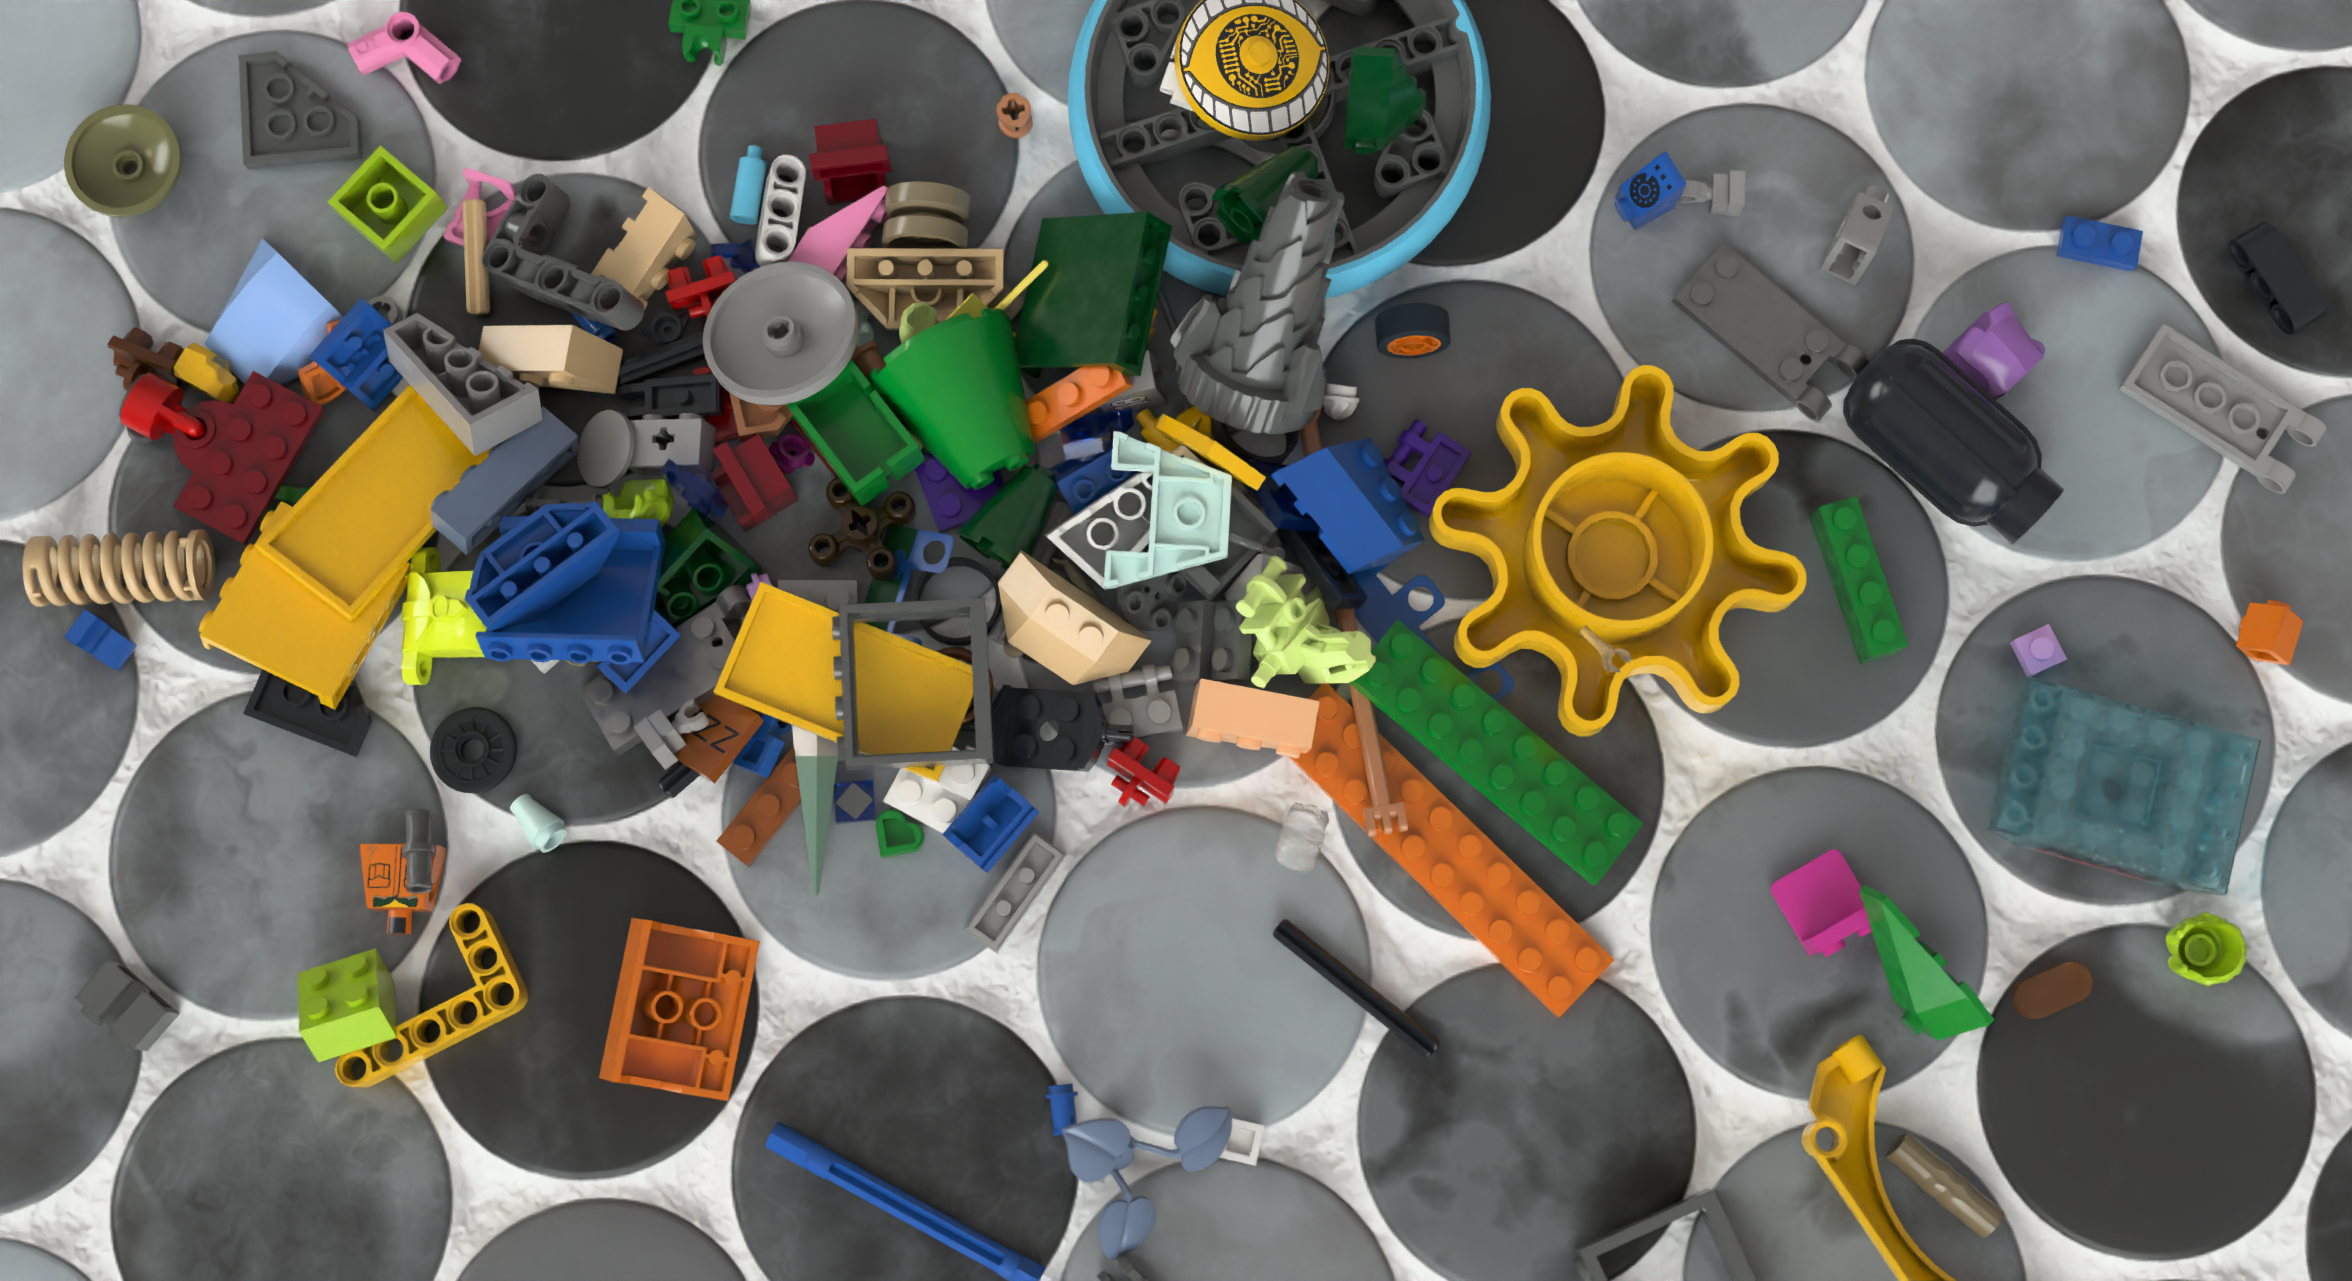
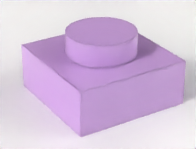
(2038, 650)

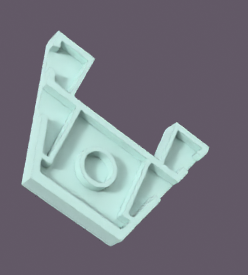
(1186, 513)

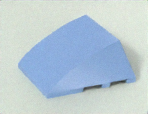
(271, 320)

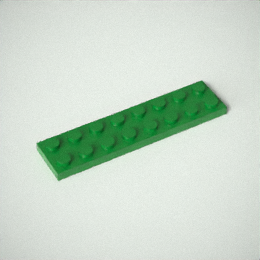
(1497, 753)

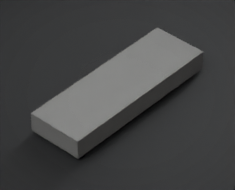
(1015, 892)

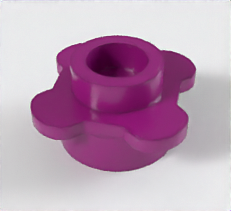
(795, 445)

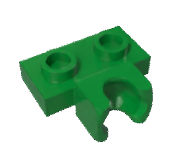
(709, 24)

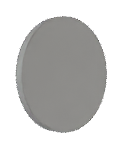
(605, 448)

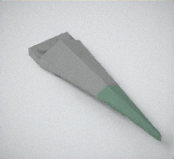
(814, 754)

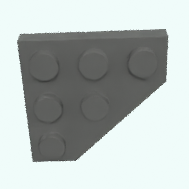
(291, 117)

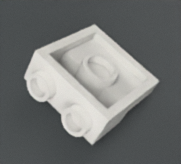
(936, 802)

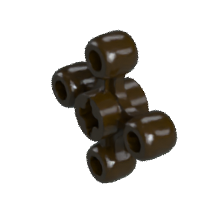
(850, 537)

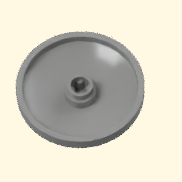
(781, 333)

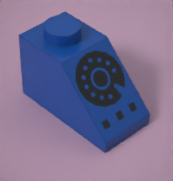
(1650, 192)

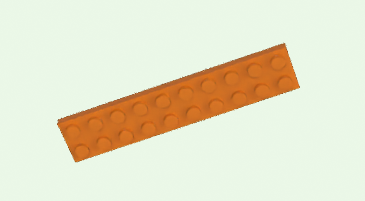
(1457, 863)

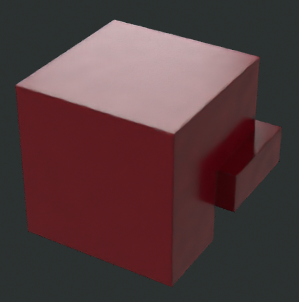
(850, 160)
(751, 482)

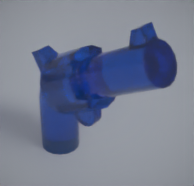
(742, 255)

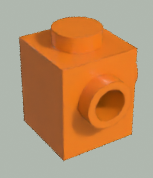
(2269, 632)

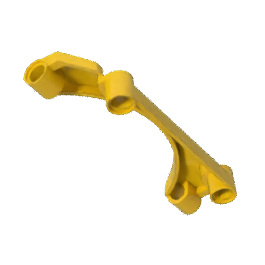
(1845, 1104)

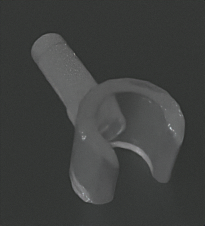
(1605, 650)

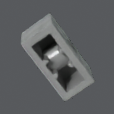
(683, 440)

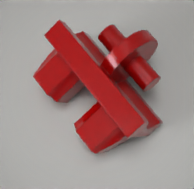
(685, 293)
(1156, 782)

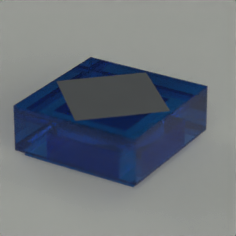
(855, 801)

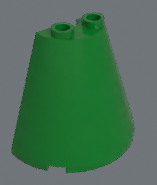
(961, 395)

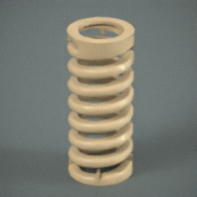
(113, 560)

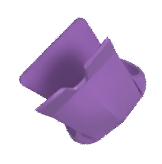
(1995, 350)

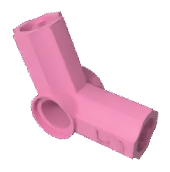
(423, 49)

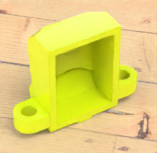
(436, 617)

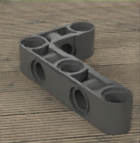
(519, 261)

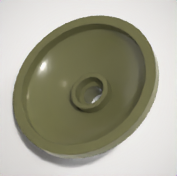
(112, 143)

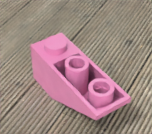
(849, 228)

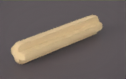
(474, 246)

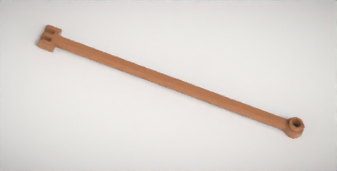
(1363, 708)

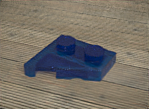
(1093, 434)

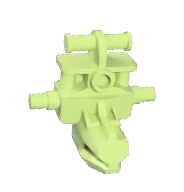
(1296, 632)

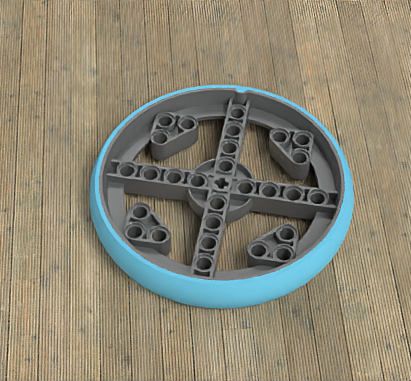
(1421, 199)

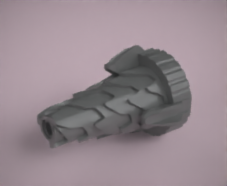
(1257, 351)

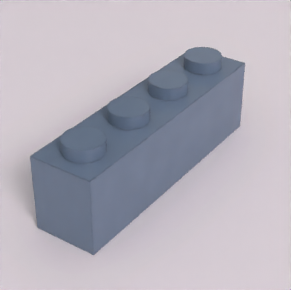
(502, 482)

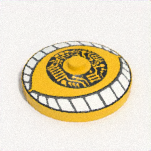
(1252, 66)

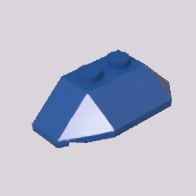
(540, 563)

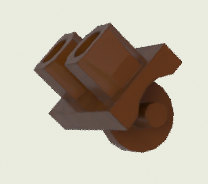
(135, 358)

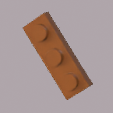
(764, 812)

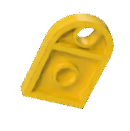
(1209, 451)

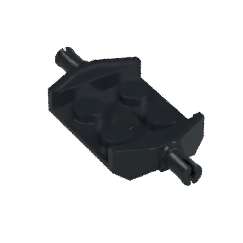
(1081, 735)

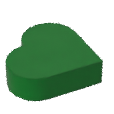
(897, 835)

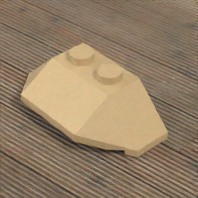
(897, 277)
(1064, 625)

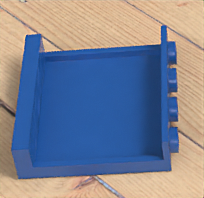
(603, 617)

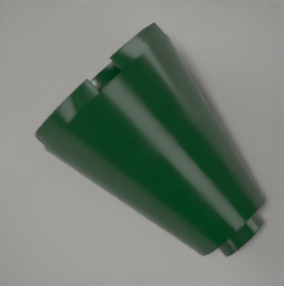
(1248, 197)
(1012, 516)

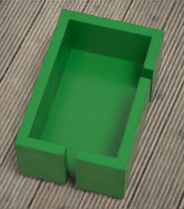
(856, 438)

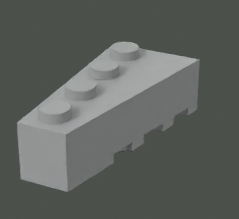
(462, 388)

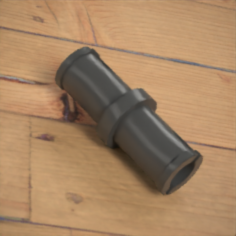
(418, 851)

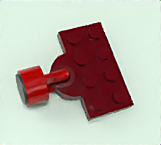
(234, 450)

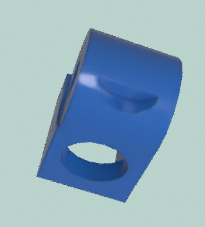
(101, 640)

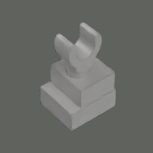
(1724, 192)
(664, 736)

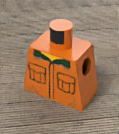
(386, 883)

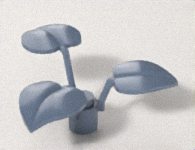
(1107, 1146)

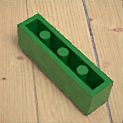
(1858, 580)

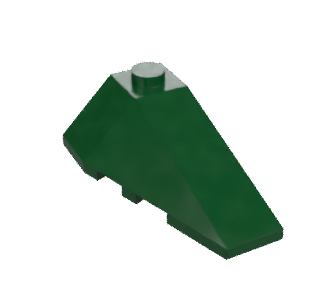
(1379, 99)
(698, 566)

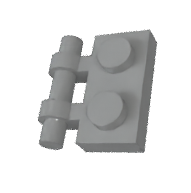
(1148, 714)

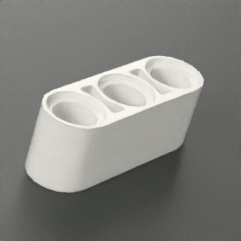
(782, 196)

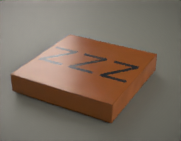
(718, 744)

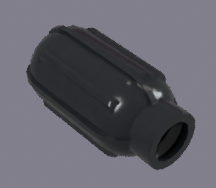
(1950, 439)

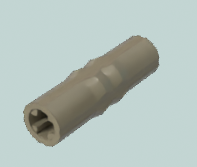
(1945, 1185)

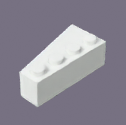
(1111, 523)

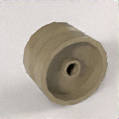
(926, 216)

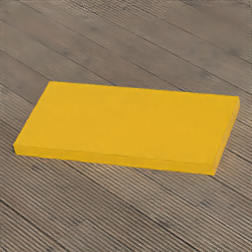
(371, 506)
(905, 692)

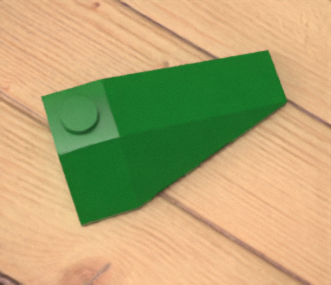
(1919, 986)

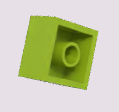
(388, 204)
(346, 1005)

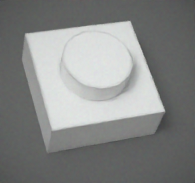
(1244, 1142)

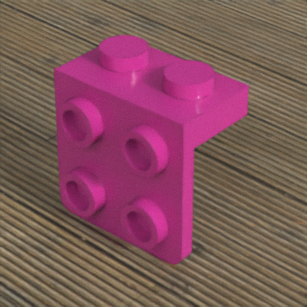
(1822, 903)

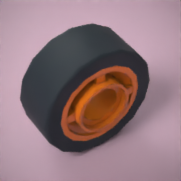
(1412, 330)

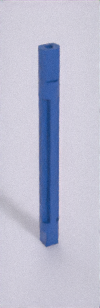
(900, 1204)

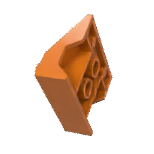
(679, 1009)

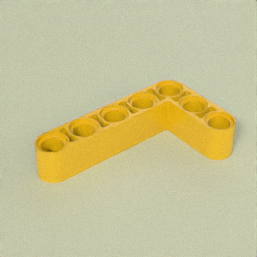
(449, 1012)

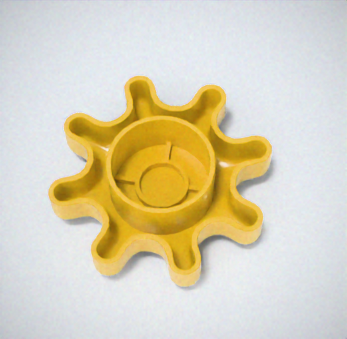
(1621, 537)

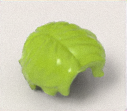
(641, 500)
(2206, 949)

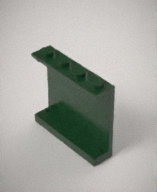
(1095, 293)

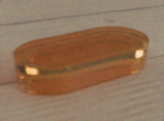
(2052, 990)

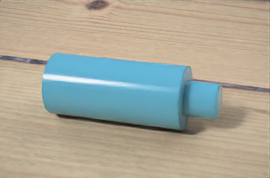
(748, 187)

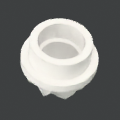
(1340, 400)

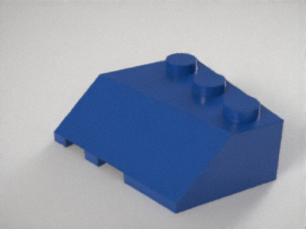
(1353, 504)

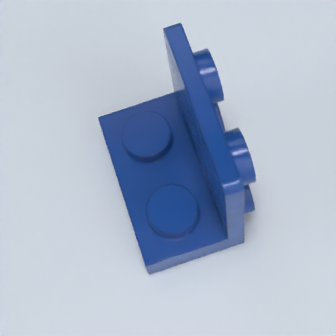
(1087, 480)

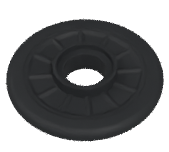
(491, 767)

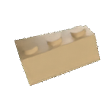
(553, 356)

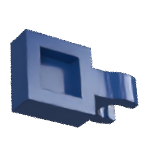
(764, 747)

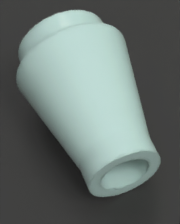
(538, 823)

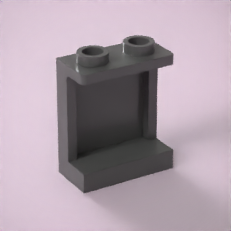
(1245, 521)

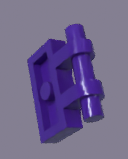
(1434, 472)

